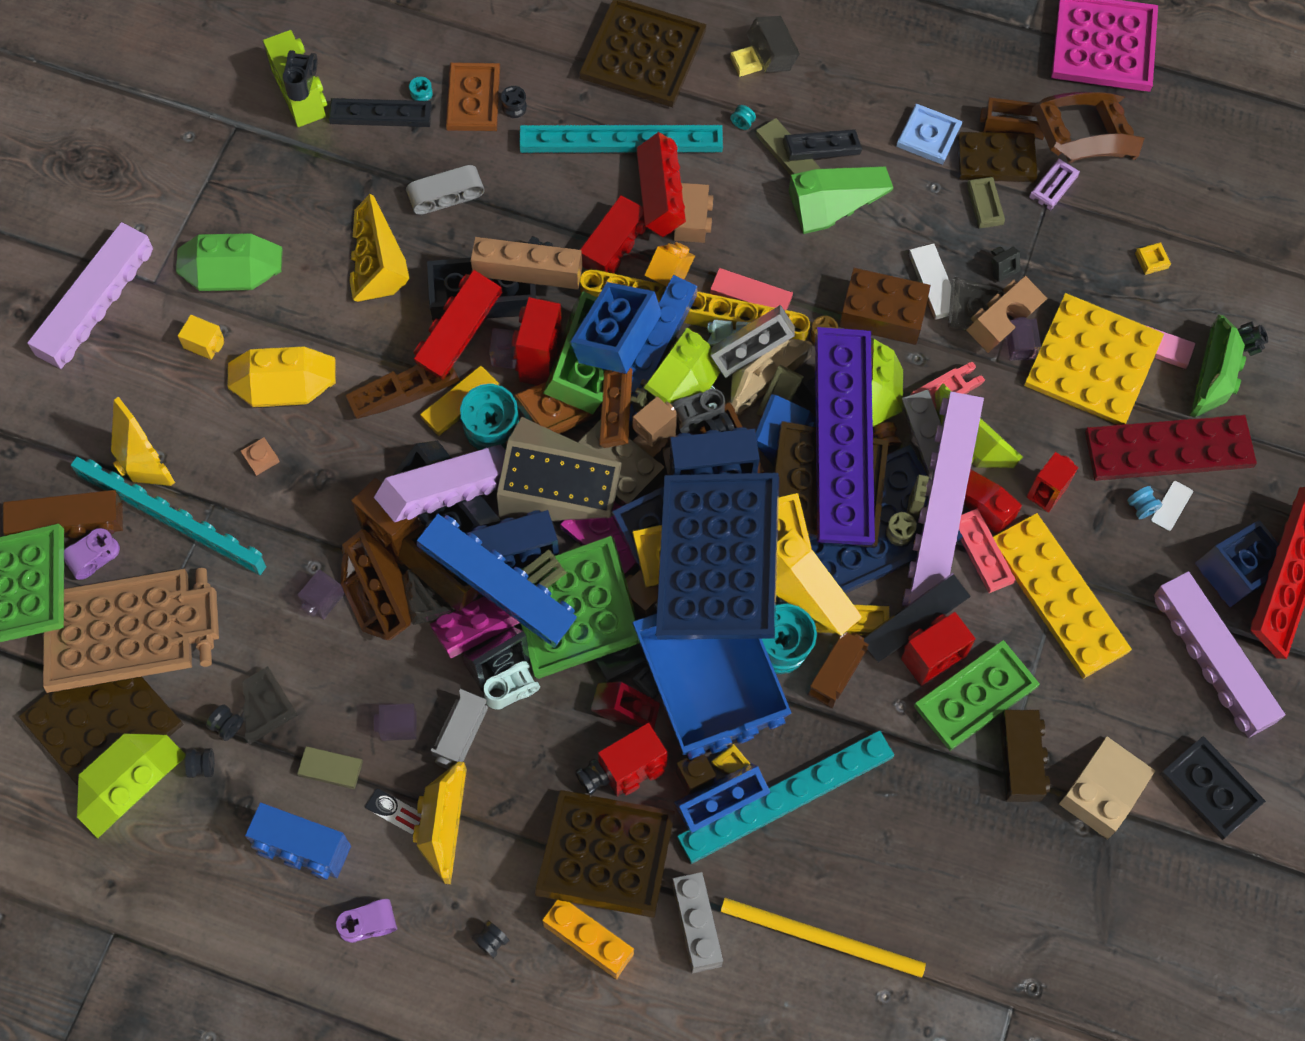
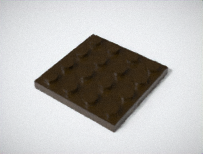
(643, 51)
(797, 471)
(87, 720)
(605, 853)

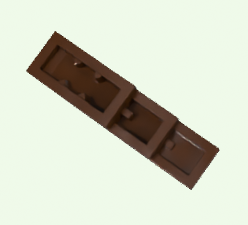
(397, 390)

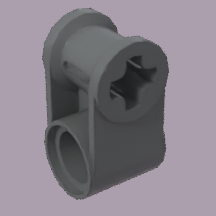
(693, 410)

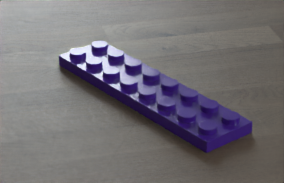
(844, 436)

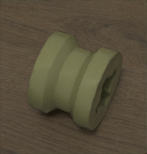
(903, 522)

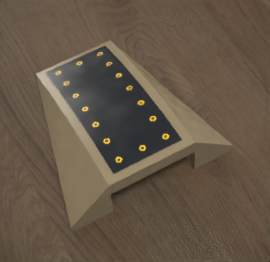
(555, 475)

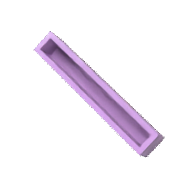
(91, 296)
(441, 484)
(1218, 655)

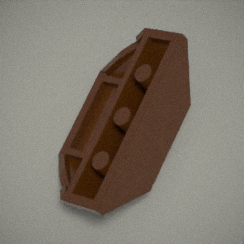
(374, 587)

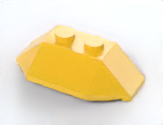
(281, 376)
(440, 820)

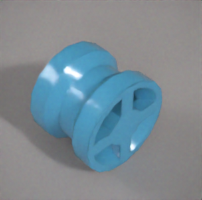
(1144, 502)

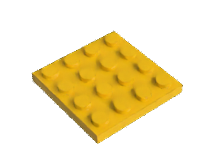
(1094, 360)

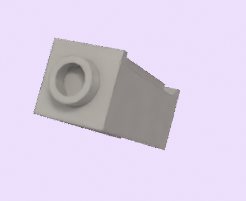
(459, 729)

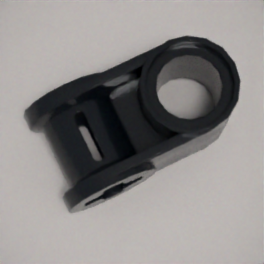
(299, 74)

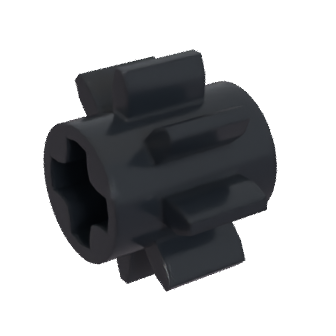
(1253, 338)

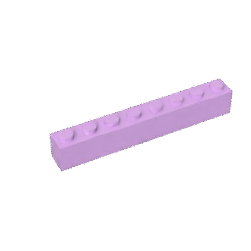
(944, 493)

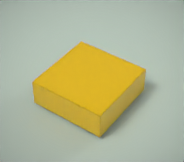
(1152, 258)

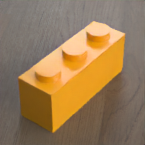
(588, 937)

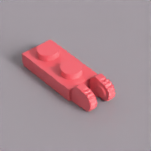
(954, 381)

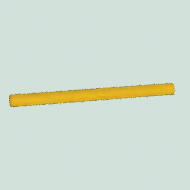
(823, 937)

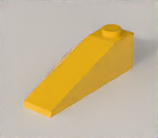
(377, 257)
(133, 450)
(808, 584)

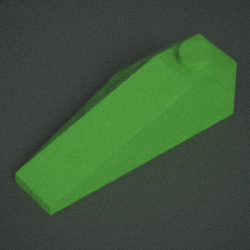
(830, 194)

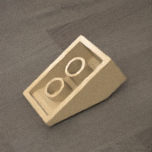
(1107, 788)

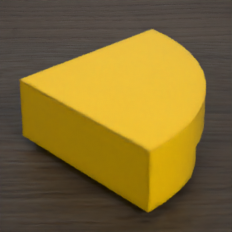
(730, 760)

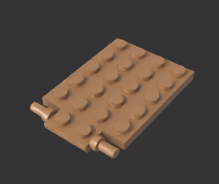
(131, 629)

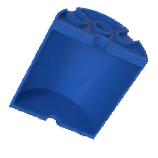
(713, 688)

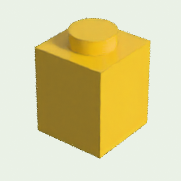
(201, 337)

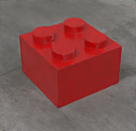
(937, 647)
(633, 760)

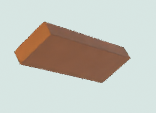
(615, 408)

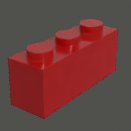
(614, 236)

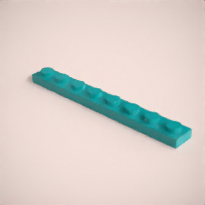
(616, 137)
(179, 520)
(788, 796)

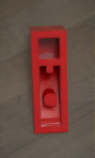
(992, 501)

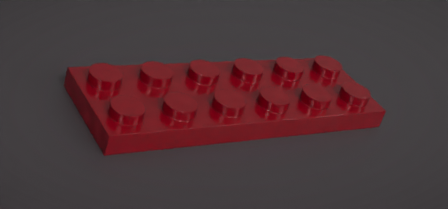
(1170, 447)

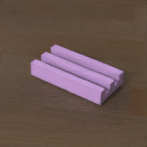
(1044, 198)

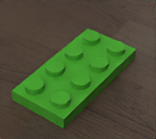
(976, 695)

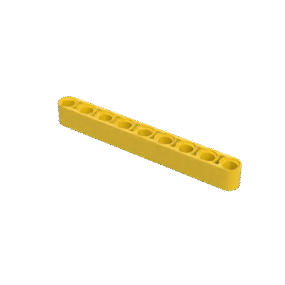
(707, 303)

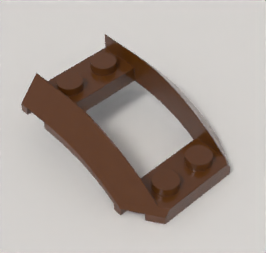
(1116, 143)

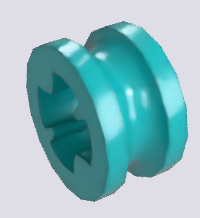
(419, 83)
(743, 117)

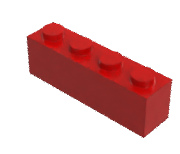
(661, 184)
(457, 325)

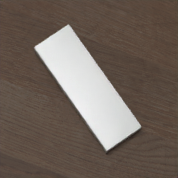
(932, 272)

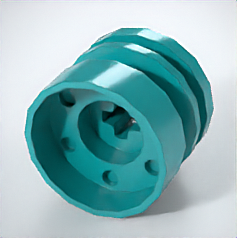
(487, 404)
(798, 632)

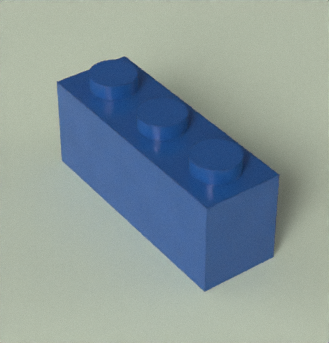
(722, 797)

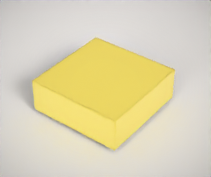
(745, 61)

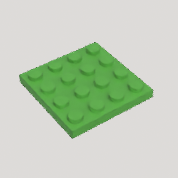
(31, 582)
(601, 602)

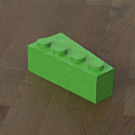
(569, 380)

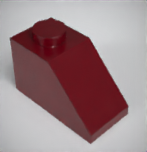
(624, 705)

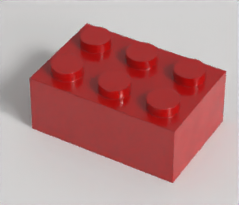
(537, 340)

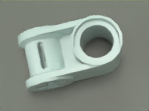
(515, 683)

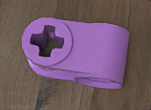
(88, 554)
(370, 921)

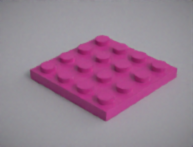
(1105, 43)

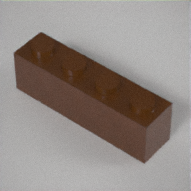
(75, 513)

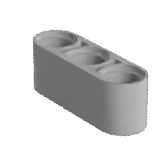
(445, 189)

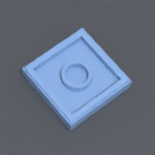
(929, 134)

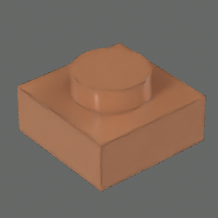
(260, 456)

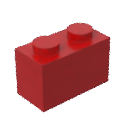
(1052, 481)

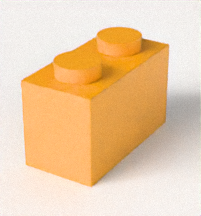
(669, 261)

